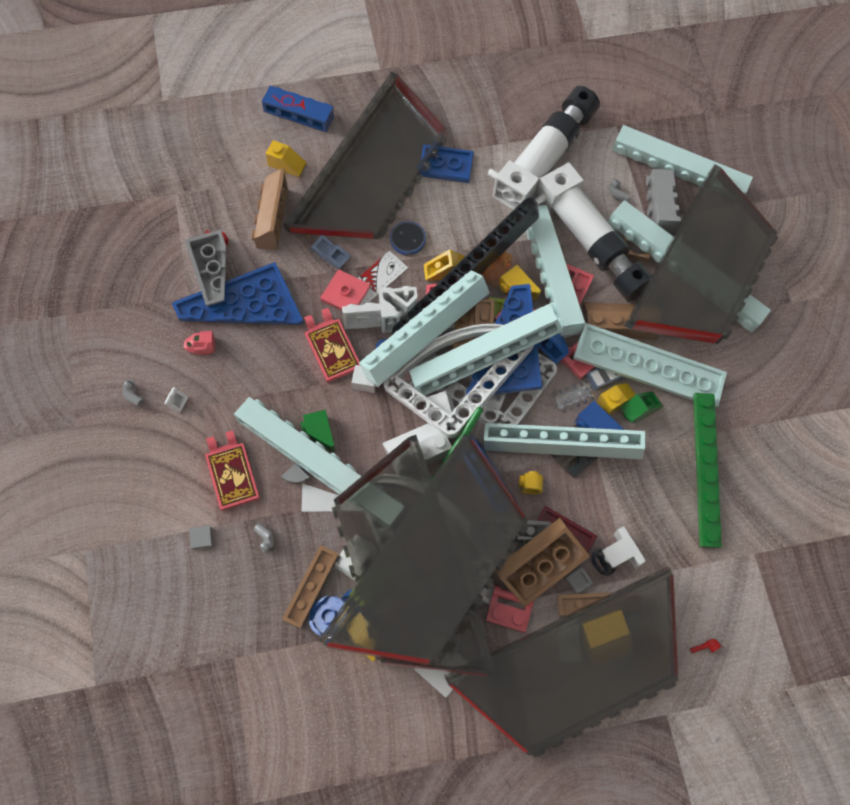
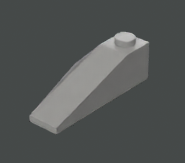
(209, 263)

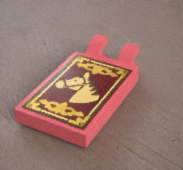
(331, 346)
(231, 473)

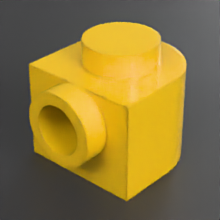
(531, 483)

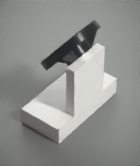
(617, 553)

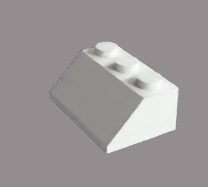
(432, 443)

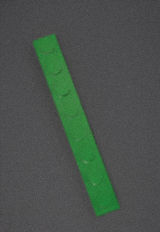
(707, 471)

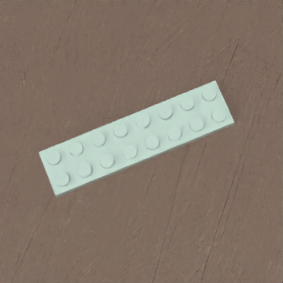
(648, 364)

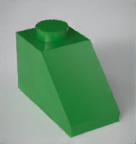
(641, 406)
(318, 429)

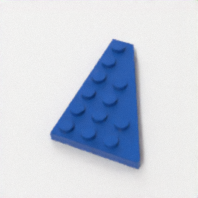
(249, 298)
(527, 374)

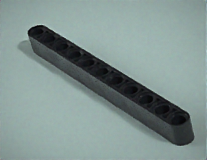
(482, 255)

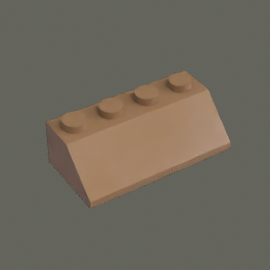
(271, 211)
(613, 318)
(542, 562)

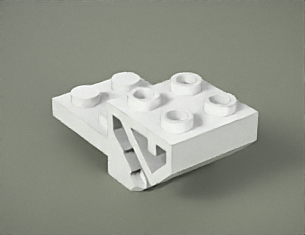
(391, 308)

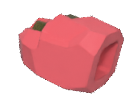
(200, 343)

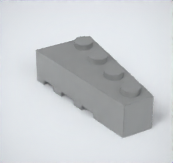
(663, 199)

